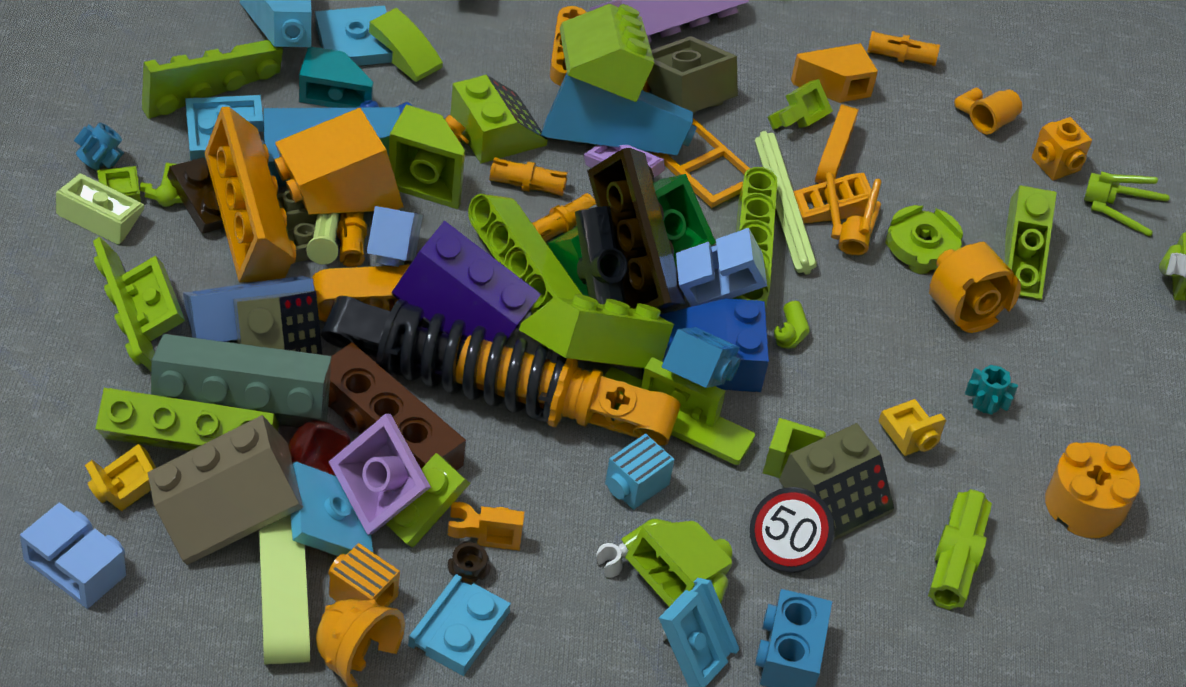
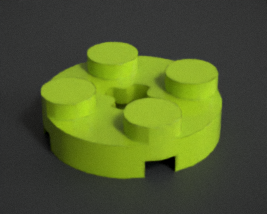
(920, 253)

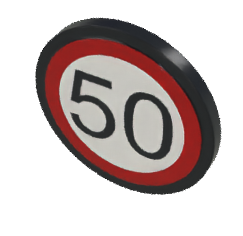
(792, 529)

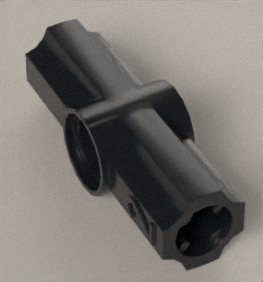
(598, 246)

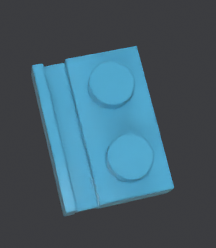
(459, 625)
(699, 633)

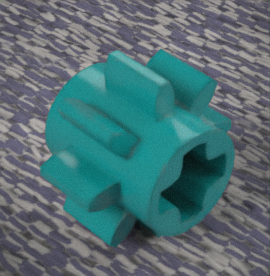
(991, 389)

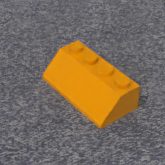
(248, 200)

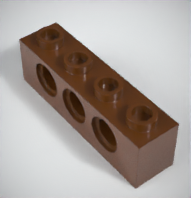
(366, 392)

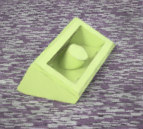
(98, 208)

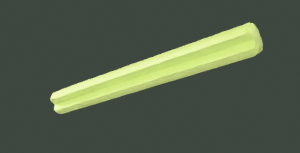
(786, 205)

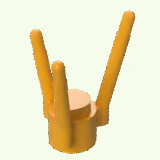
(856, 231)

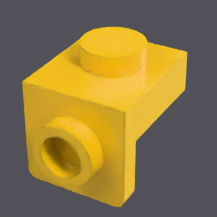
(912, 427)
(123, 479)

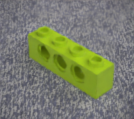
(168, 420)

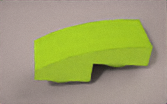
(409, 46)

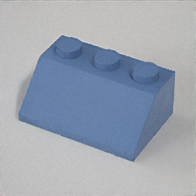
(212, 310)

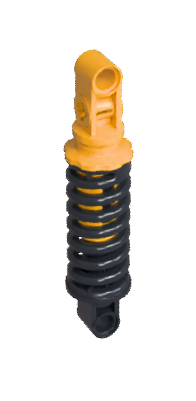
(499, 372)

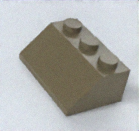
(225, 489)

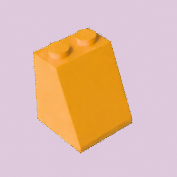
(338, 167)

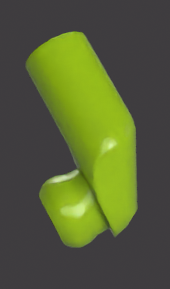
(794, 329)

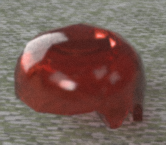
(317, 444)

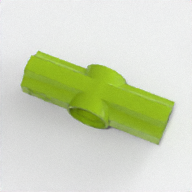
(960, 549)

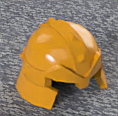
(348, 631)

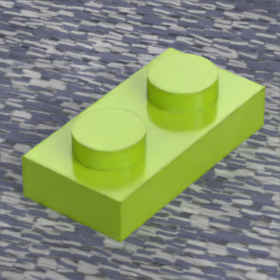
(425, 511)

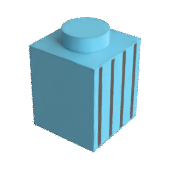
(639, 471)

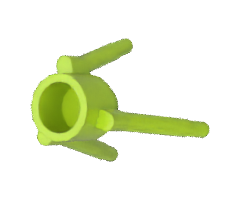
(1105, 186)

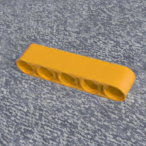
(365, 284)

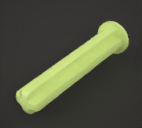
(322, 247)

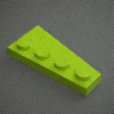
(214, 73)

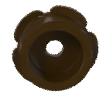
(473, 555)

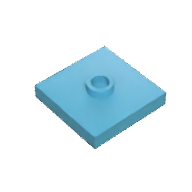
(349, 32)
(326, 515)

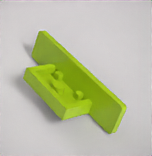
(143, 301)
(699, 412)

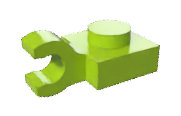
(805, 106)

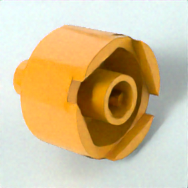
(973, 286)
(1092, 488)

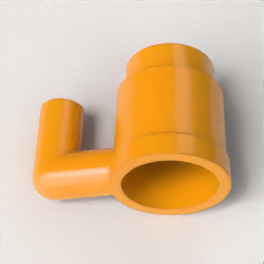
(991, 112)

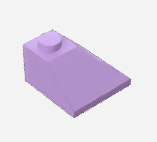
(379, 474)

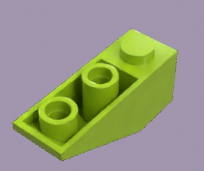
(1029, 237)

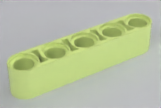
(283, 595)

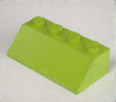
(608, 50)

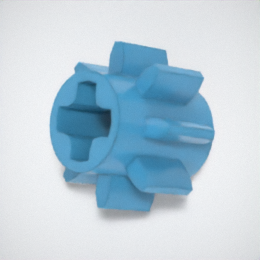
(98, 146)

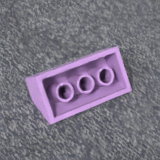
(667, 15)

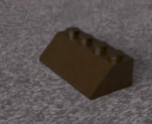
(639, 229)

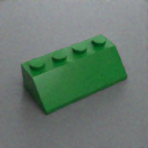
(682, 220)

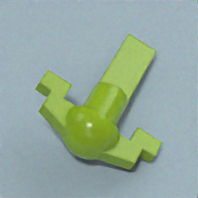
(165, 194)

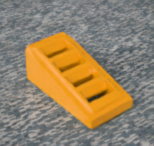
(852, 189)

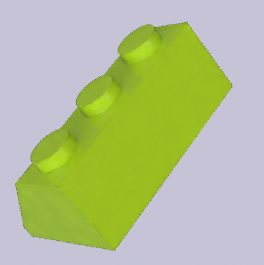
(600, 332)

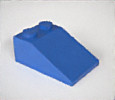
(737, 322)

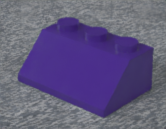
(465, 284)

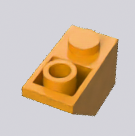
(842, 71)

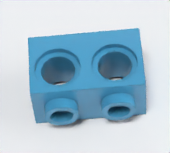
(702, 357)
(798, 643)

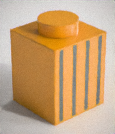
(363, 577)

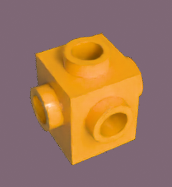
(1061, 148)

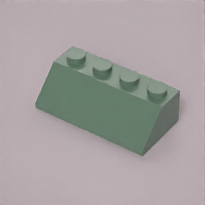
(243, 377)

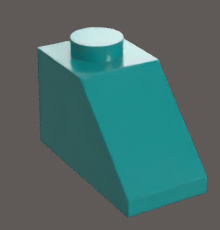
(333, 80)

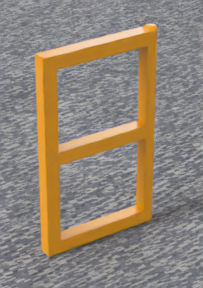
(719, 151)

